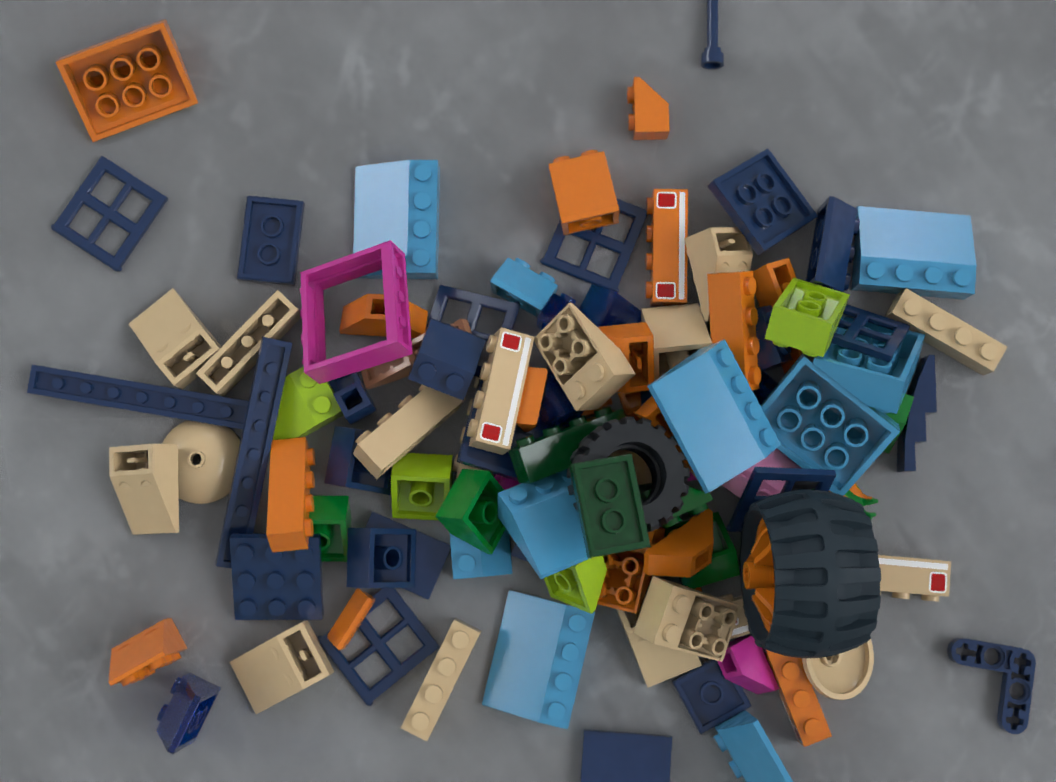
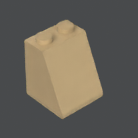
(676, 334)

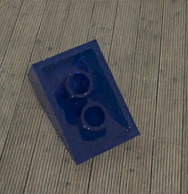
(186, 712)

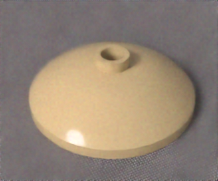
(218, 452)
(842, 674)

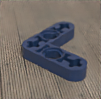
(1004, 664)

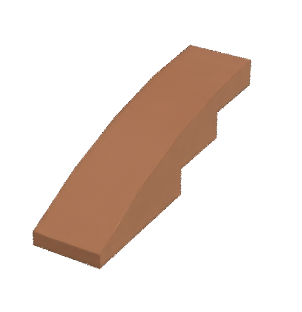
(400, 368)

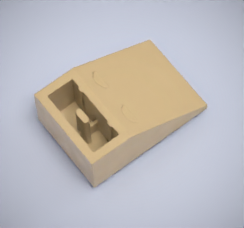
(716, 252)
(175, 338)
(583, 359)
(147, 486)
(686, 619)
(655, 661)
(281, 666)

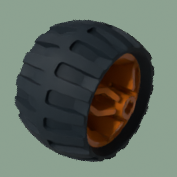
(809, 574)

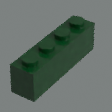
(552, 452)

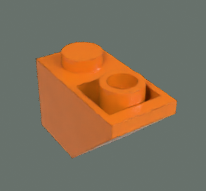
(649, 114)

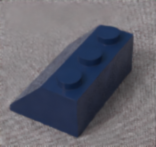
(832, 245)

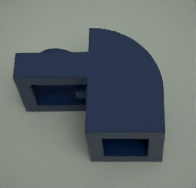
(352, 397)

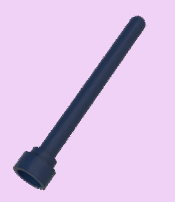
(712, 56)

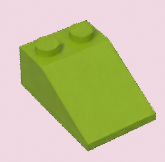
(806, 317)
(304, 406)

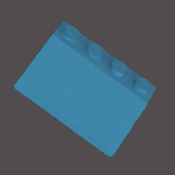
(400, 205)
(914, 251)
(871, 379)
(714, 415)
(826, 424)
(544, 523)
(538, 659)
(750, 750)

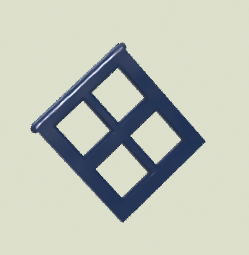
(135, 230)
(596, 238)
(477, 303)
(857, 327)
(790, 475)
(378, 644)

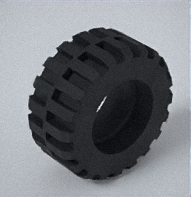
(657, 452)

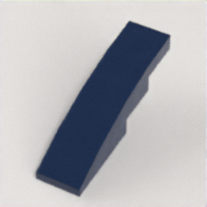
(924, 403)

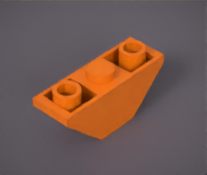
(367, 317)
(683, 550)

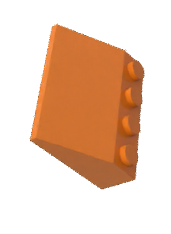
(127, 80)

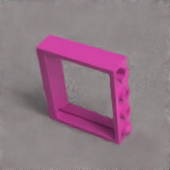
(398, 330)

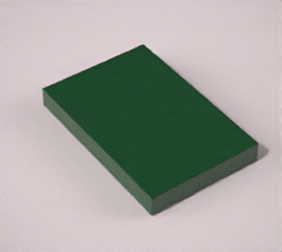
(609, 505)

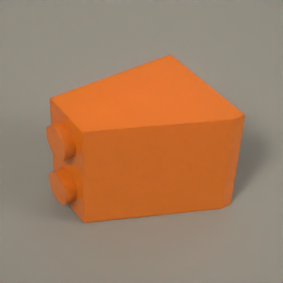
(584, 192)

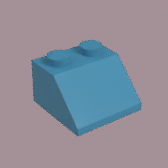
(518, 283)
(473, 563)

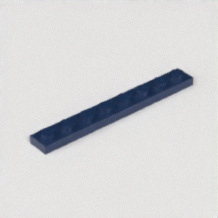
(137, 396)
(255, 443)

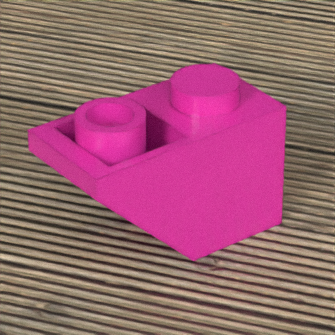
(747, 666)

